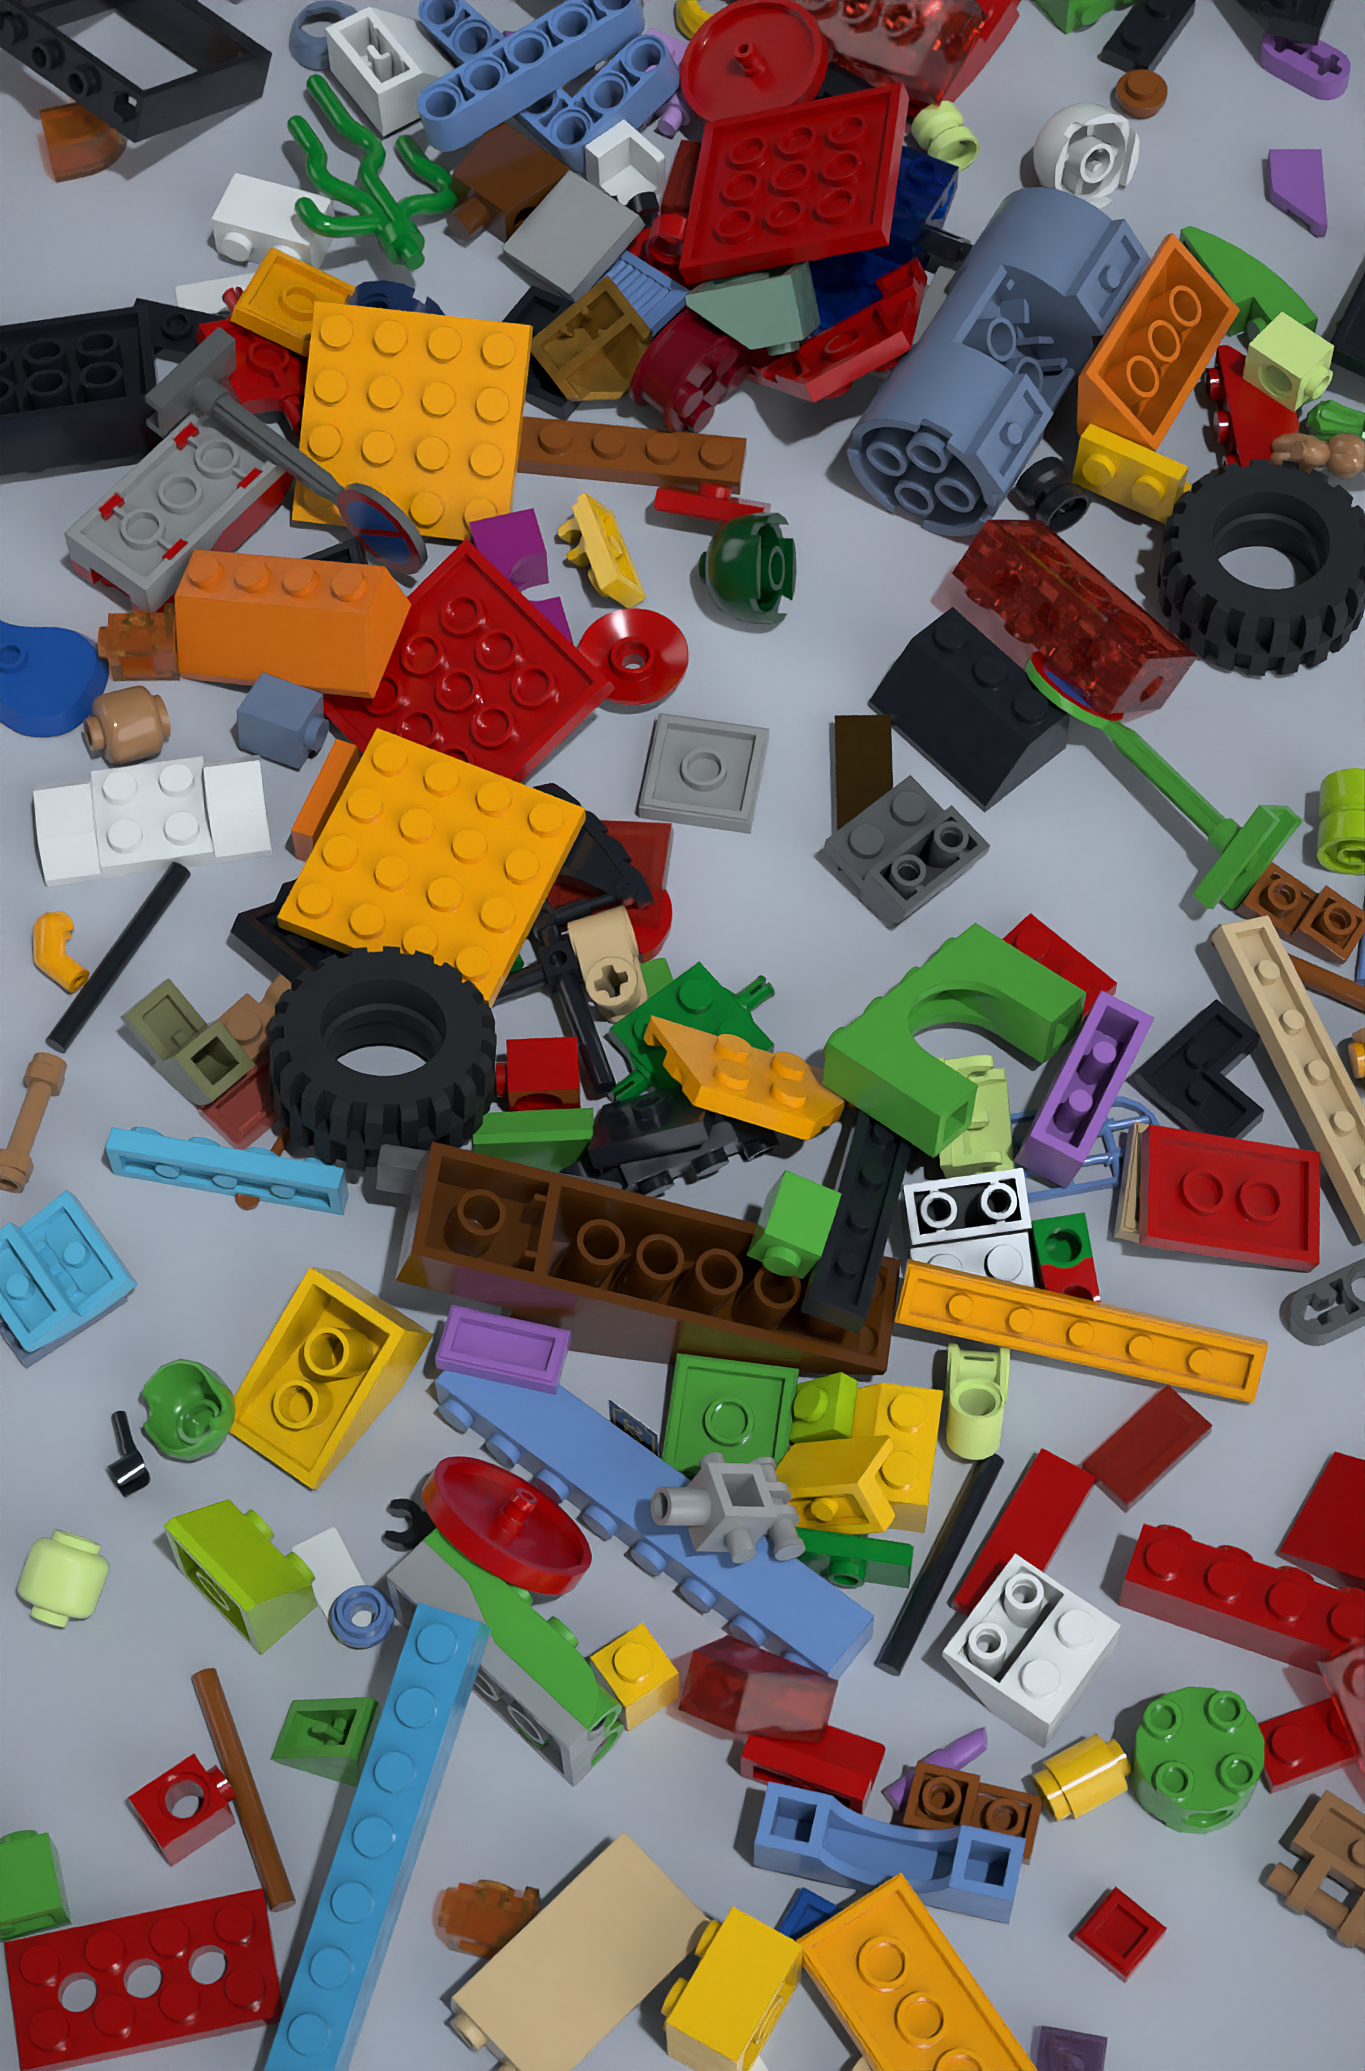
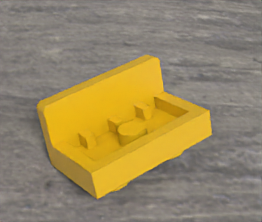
(1129, 473)

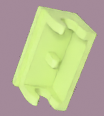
(989, 1139)

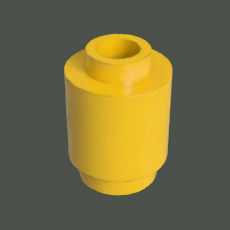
(1082, 1777)

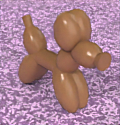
(1340, 455)

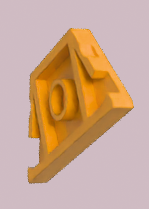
(747, 1082)

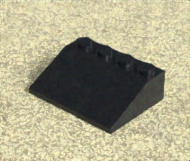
(76, 390)

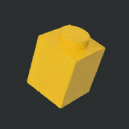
(636, 1675)

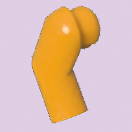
(50, 954)

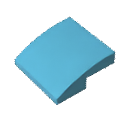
(57, 1273)

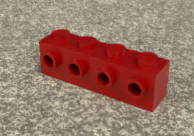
(1239, 1599)

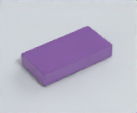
(503, 1349)

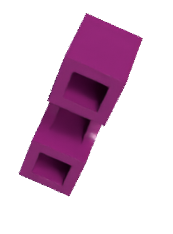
(518, 552)

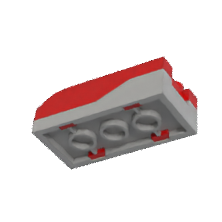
(189, 493)

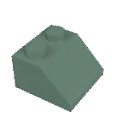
(761, 307)

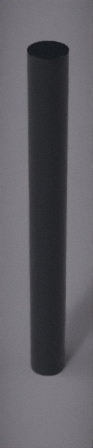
(118, 957)
(940, 1565)

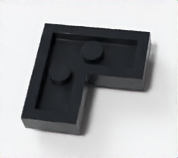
(1191, 1074)

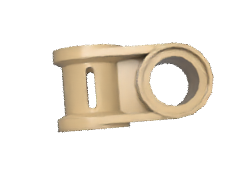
(609, 957)

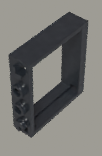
(230, 61)

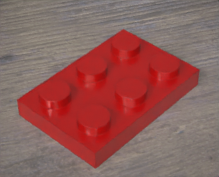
(1230, 1198)

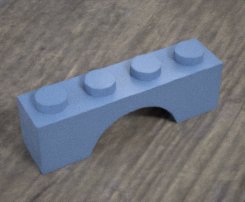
(947, 1868)

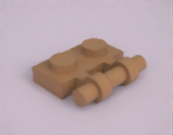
(1335, 1847)

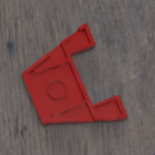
(850, 348)

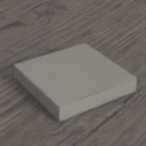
(573, 236)
(704, 773)

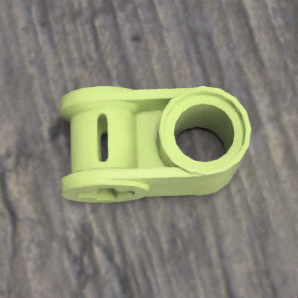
(976, 1400)

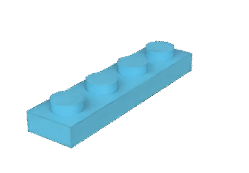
(223, 1170)

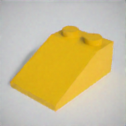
(325, 1375)

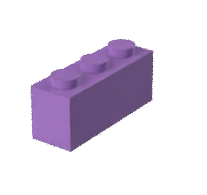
(1084, 1089)

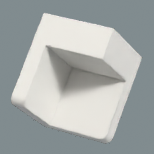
(624, 163)

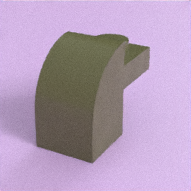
(188, 1052)

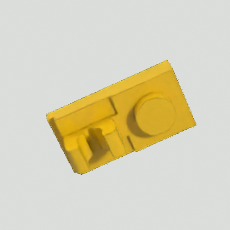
(604, 549)

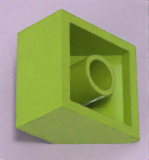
(242, 1571)

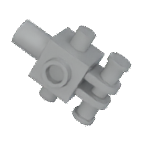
(732, 1508)

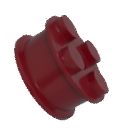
(688, 372)

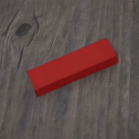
(1030, 1525)

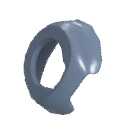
(312, 50)

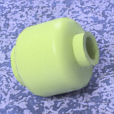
(63, 1577)

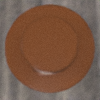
(1141, 93)

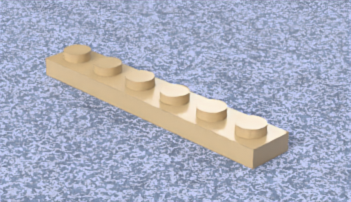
(1300, 1053)

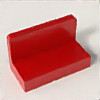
(836, 1766)

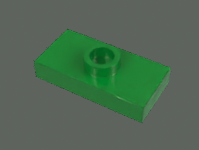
(856, 1559)

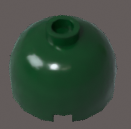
(750, 567)

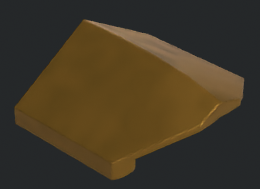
(594, 345)

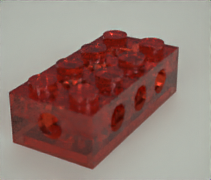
(900, 40)
(1073, 616)

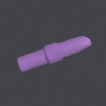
(954, 1757)

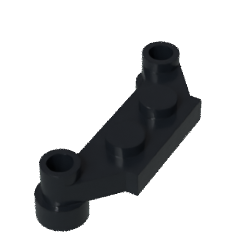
(655, 1173)

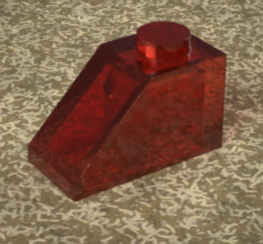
(757, 1692)

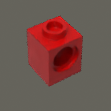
(540, 1074)
(182, 1836)

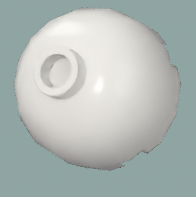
(1086, 152)

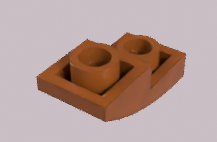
(1307, 919)
(951, 1797)

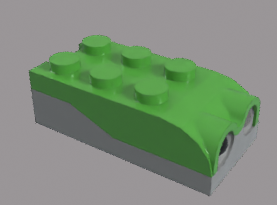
(529, 1664)

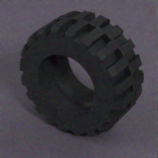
(1250, 623)
(381, 1001)

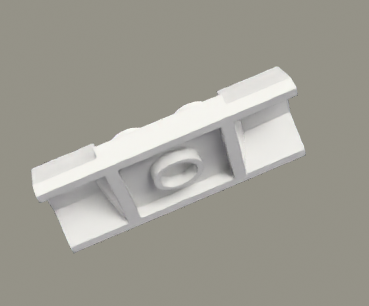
(151, 816)

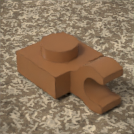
(250, 1020)

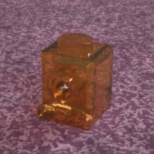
(141, 645)
(485, 1916)

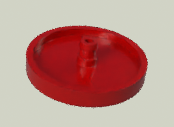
(753, 60)
(506, 1525)

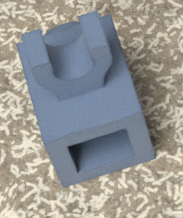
(281, 721)

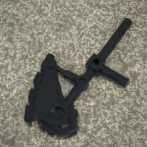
(603, 868)

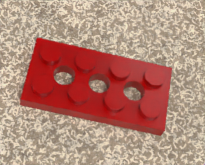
(112, 1950)

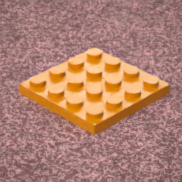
(415, 412)
(433, 862)

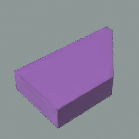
(1298, 185)

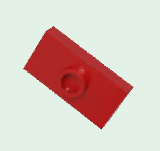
(709, 503)

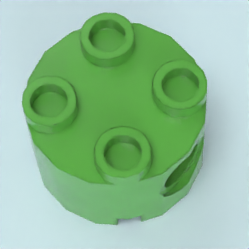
(1196, 1759)

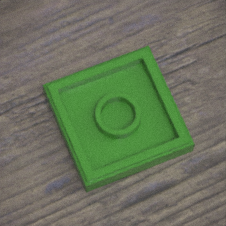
(728, 1410)

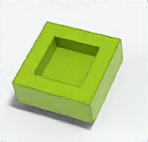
(824, 1409)

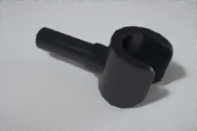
(130, 1470)

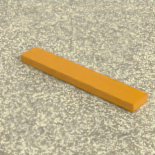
(1080, 1331)

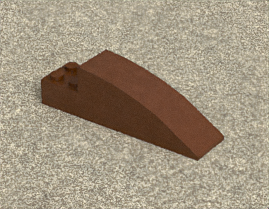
(621, 1269)

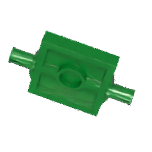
(692, 1001)

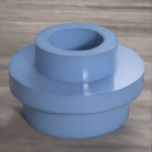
(362, 1599)

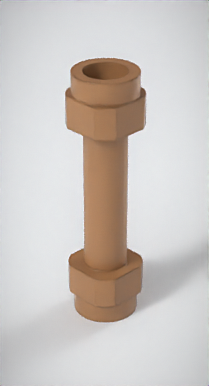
(43, 1079)

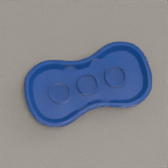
(48, 679)

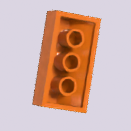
(1155, 348)
(287, 618)

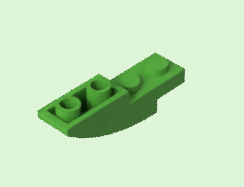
(1248, 283)

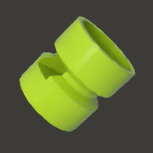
(1343, 822)

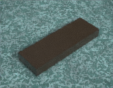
(861, 763)

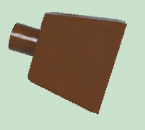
(501, 183)

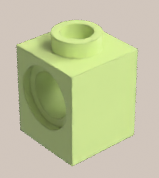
(1289, 362)

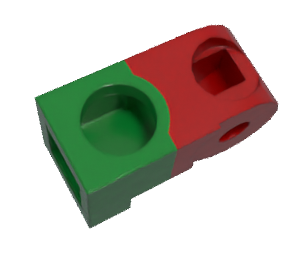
(1064, 1256)

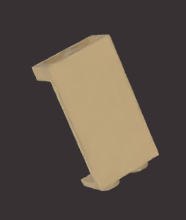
(580, 1964)

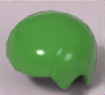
(188, 1409)

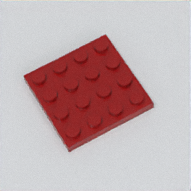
(795, 184)
(476, 674)

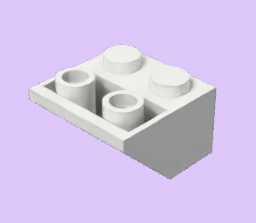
(384, 64)
(1031, 1649)

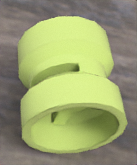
(944, 136)

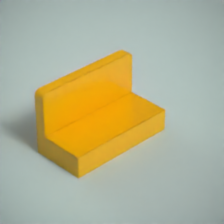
(836, 1484)

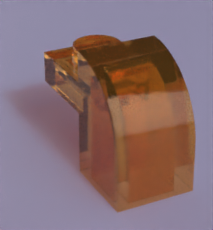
(79, 142)

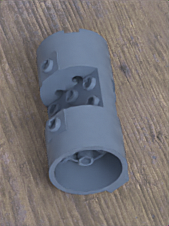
(995, 360)

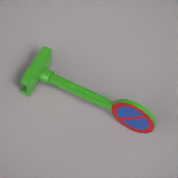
(1242, 850)

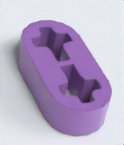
(1305, 64)

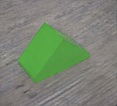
(329, 1737)

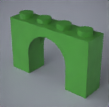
(967, 981)

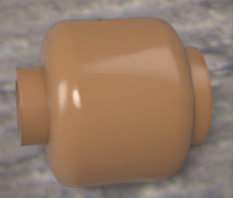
(127, 725)

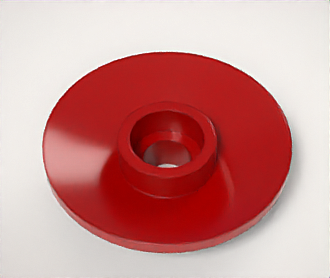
(639, 639)

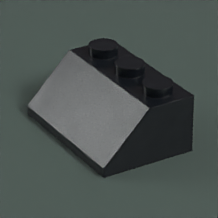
(970, 710)

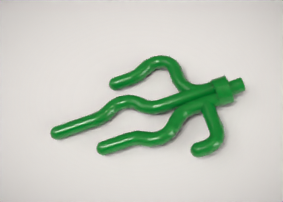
(377, 208)

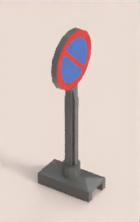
(365, 511)

